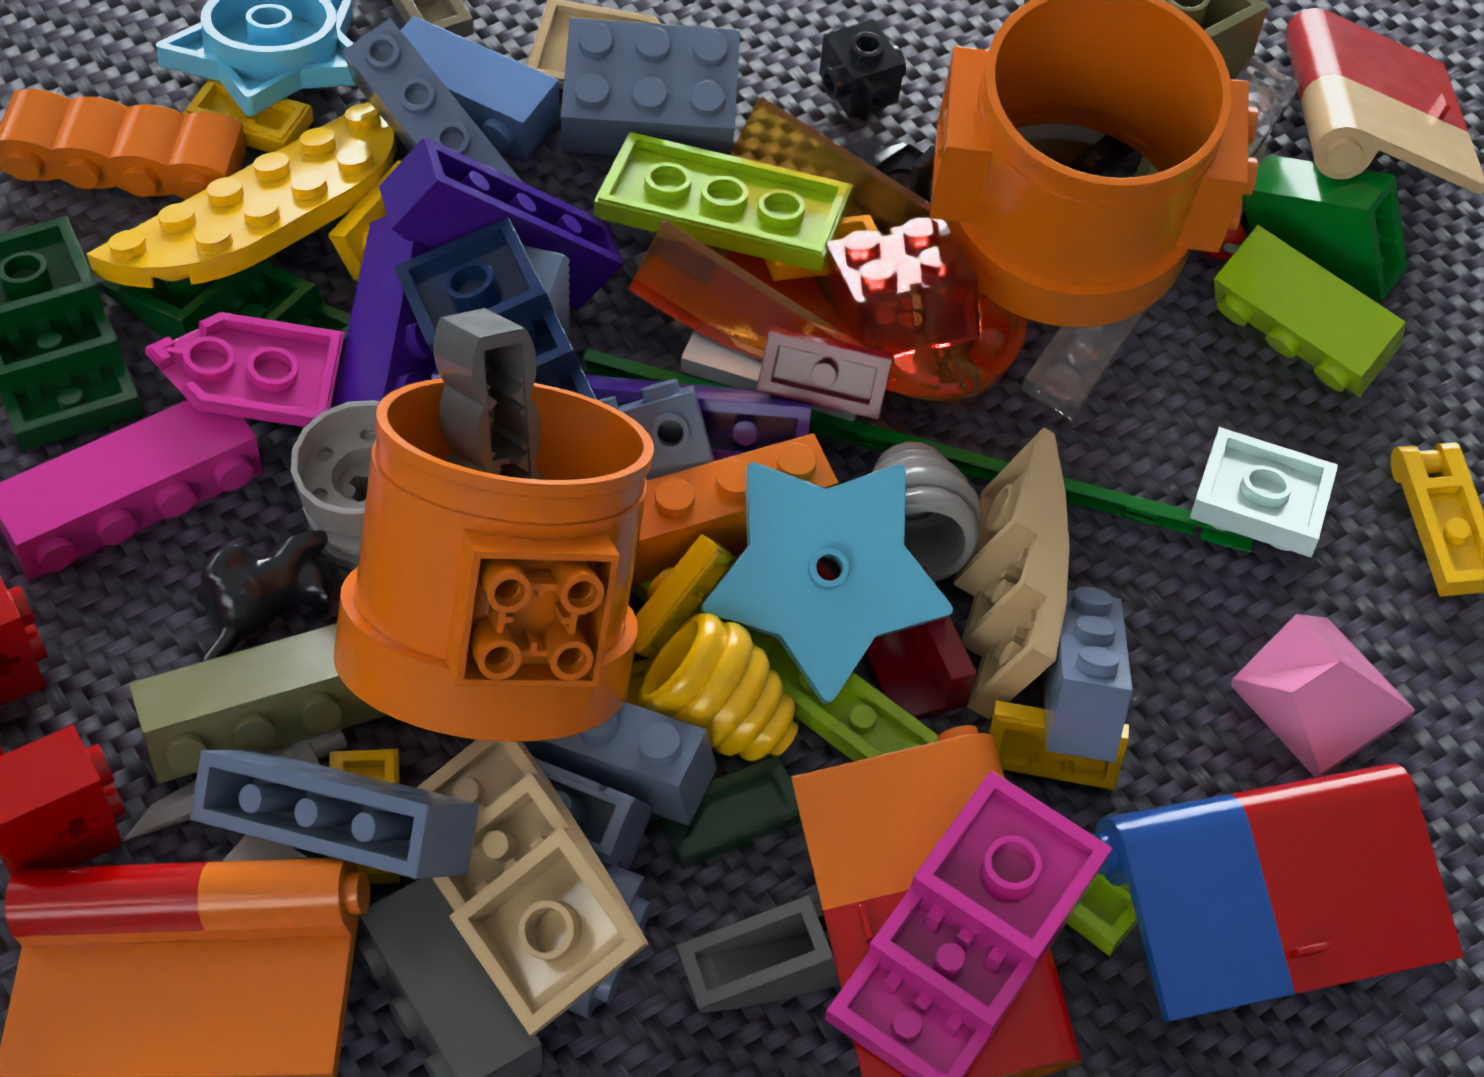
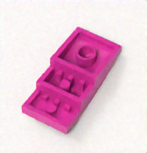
(968, 932)

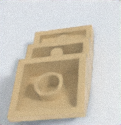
(1018, 575)
(535, 889)

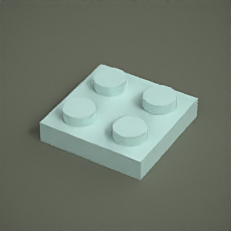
(1264, 492)

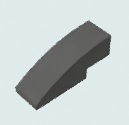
(761, 958)

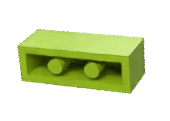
(1308, 312)

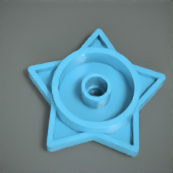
(264, 48)
(815, 619)

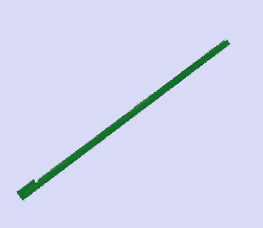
(966, 462)

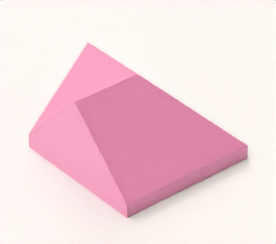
(1319, 694)

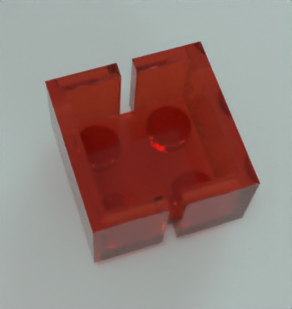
(876, 280)

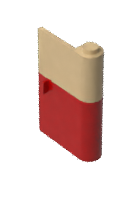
(1376, 96)

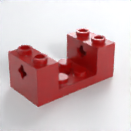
(53, 791)

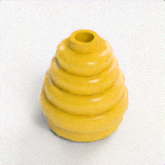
(721, 683)

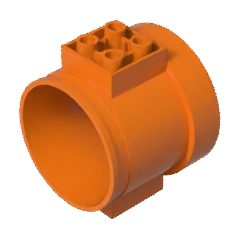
(1076, 242)
(492, 594)

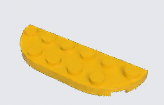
(257, 208)

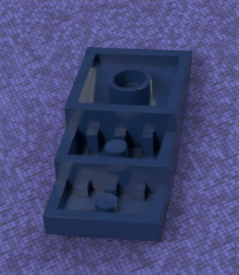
(496, 274)

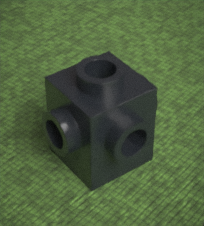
(861, 68)

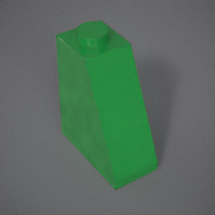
(1339, 224)

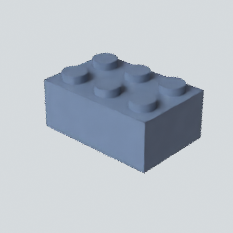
(648, 82)

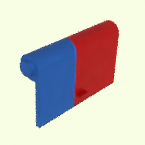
(1282, 889)

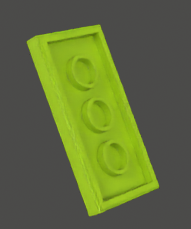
(724, 200)

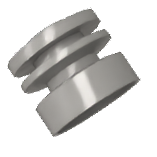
(332, 475)

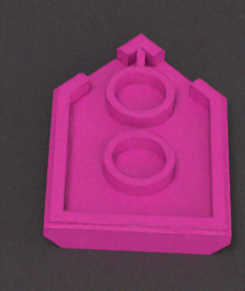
(253, 367)

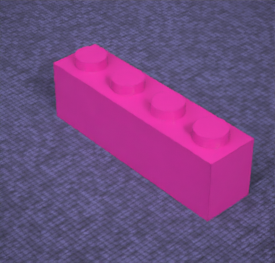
(123, 485)

